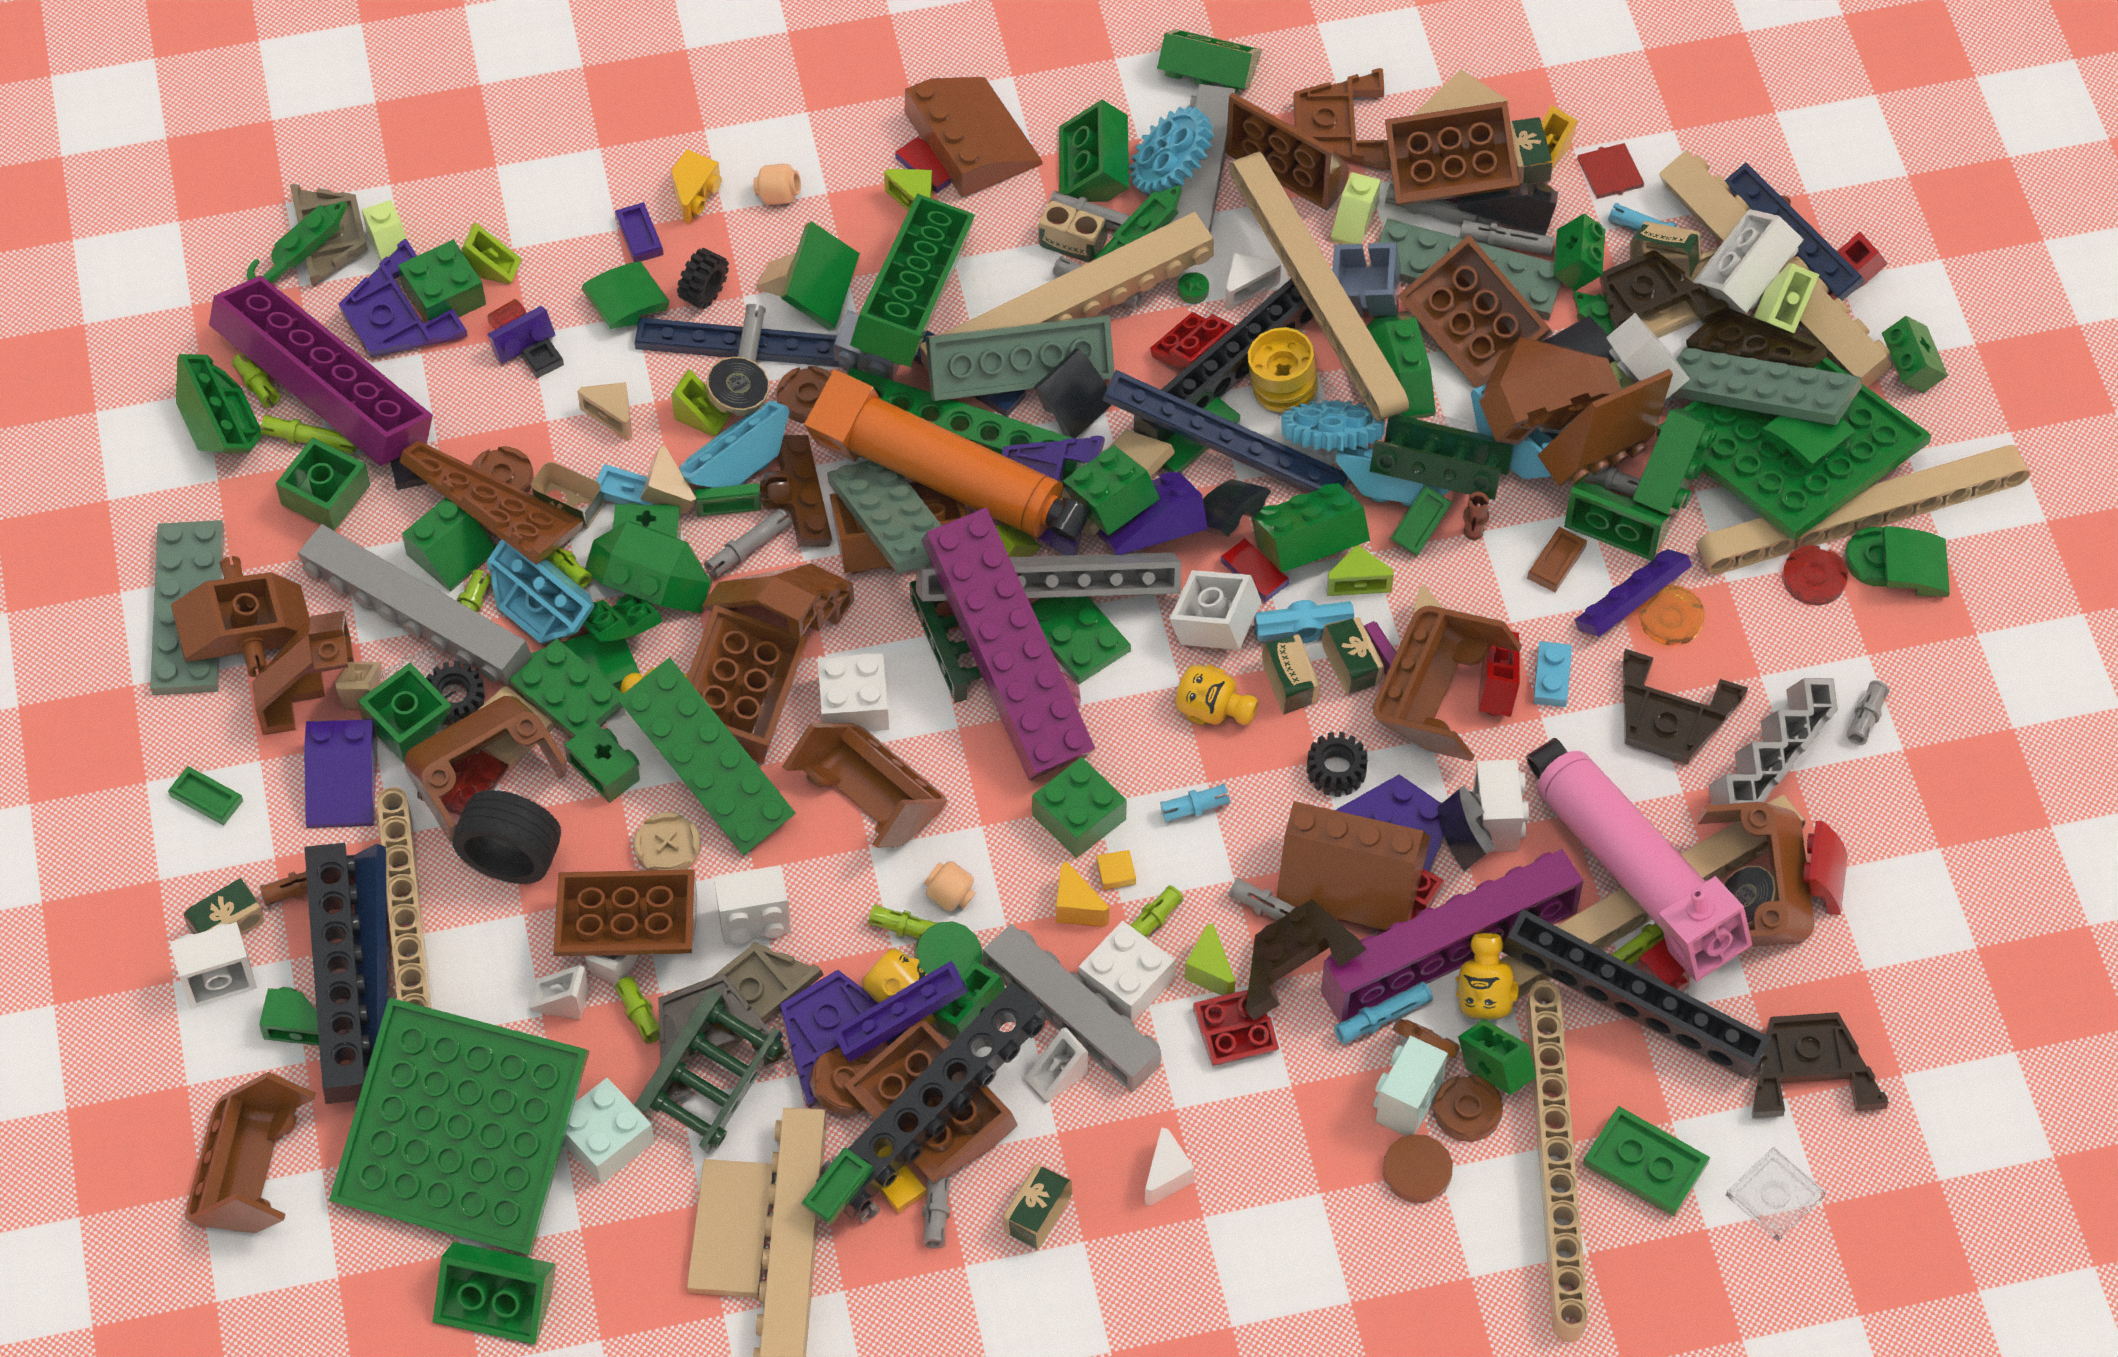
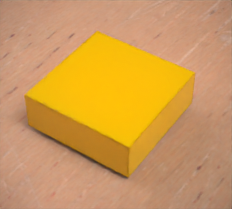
(1116, 869)

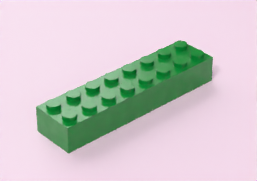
(912, 280)

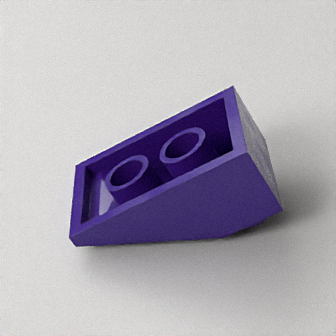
(1174, 515)
(340, 773)

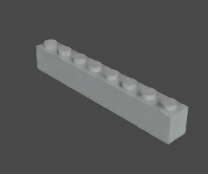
(1080, 576)
(414, 605)

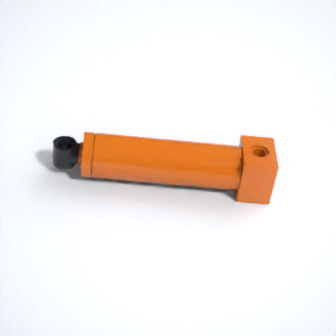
(858, 423)

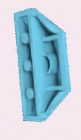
(739, 449)
(1524, 458)
(1374, 485)
(537, 595)

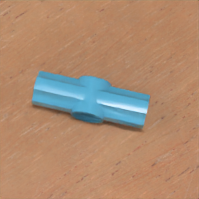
(1300, 618)

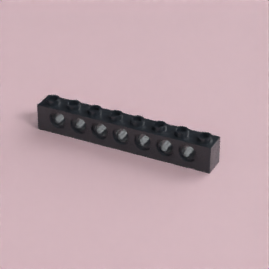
(1227, 359)
(325, 864)
(1635, 994)
(935, 1080)

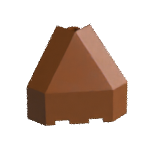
(1542, 387)
(799, 593)
(298, 668)

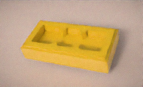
(904, 1189)

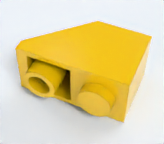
(693, 183)

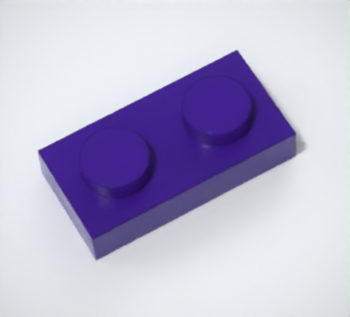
(520, 334)

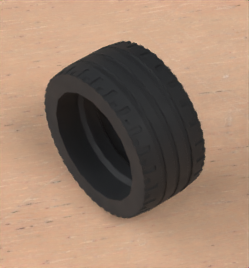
(506, 836)

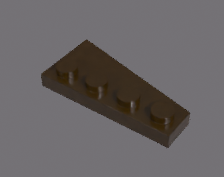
(1752, 338)

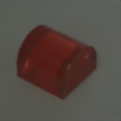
(506, 314)

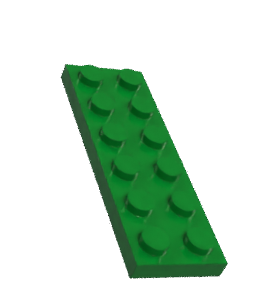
(706, 756)

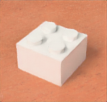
(1643, 354)
(1215, 610)
(854, 690)
(1500, 791)
(752, 904)
(213, 964)
(1127, 971)

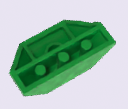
(1406, 354)
(214, 407)
(650, 567)

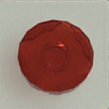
(1814, 575)

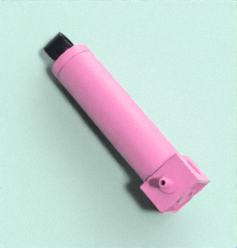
(1698, 917)

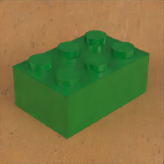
(1675, 461)
(1310, 527)

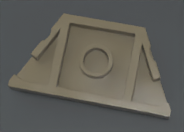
(344, 244)
(768, 979)

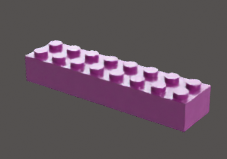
(320, 369)
(1007, 643)
(1442, 937)

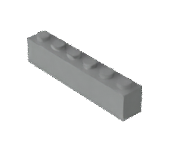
(1201, 190)
(1071, 1005)

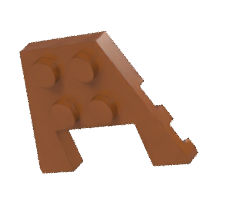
(1328, 116)

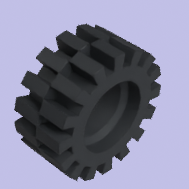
(702, 278)
(464, 677)
(1337, 748)

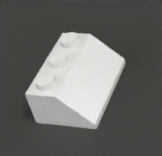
(1749, 259)

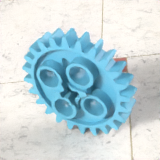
(1171, 150)
(1331, 425)

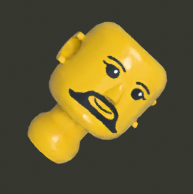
(1211, 696)
(892, 974)
(1486, 983)

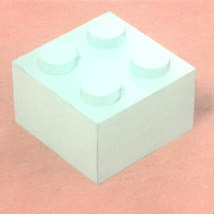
(1410, 1086)
(606, 1131)

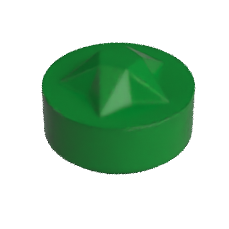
(1193, 287)

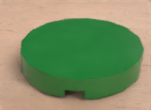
(1865, 556)
(945, 943)

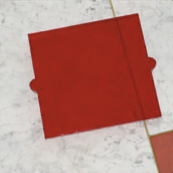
(1610, 171)

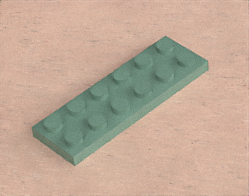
(1423, 247)
(1013, 355)
(1766, 386)
(886, 511)
(184, 560)

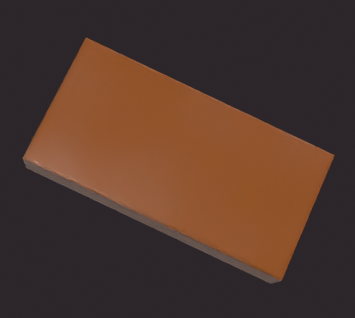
(1557, 559)

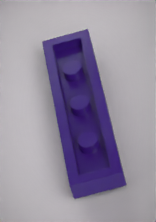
(1633, 592)
(900, 1011)

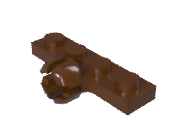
(798, 491)

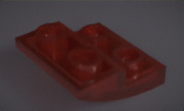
(472, 775)

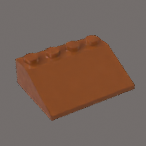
(969, 131)
(1452, 153)
(1294, 157)
(1472, 310)
(1607, 431)
(856, 547)
(746, 675)
(1351, 865)
(625, 912)
(966, 1133)

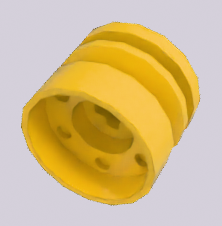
(1282, 369)

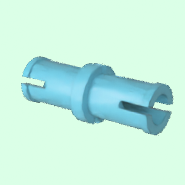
(1195, 802)

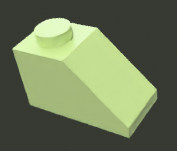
(1356, 209)
(383, 228)
(1787, 297)

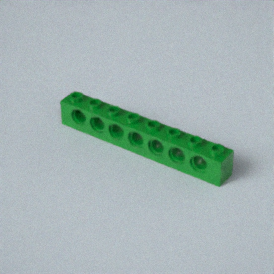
(954, 415)

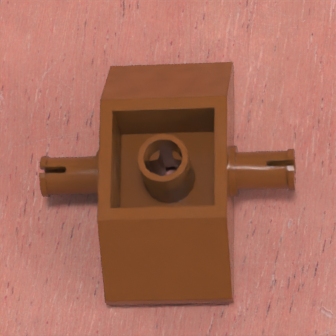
(239, 616)

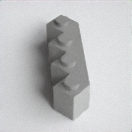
(1784, 739)

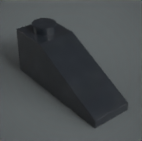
(1522, 207)

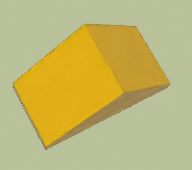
(1559, 133)
(1078, 901)

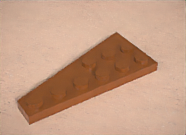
(512, 514)

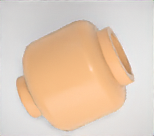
(777, 184)
(949, 886)

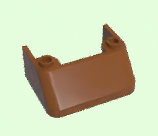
(1424, 668)
(432, 760)
(870, 776)
(1792, 916)
(239, 1153)

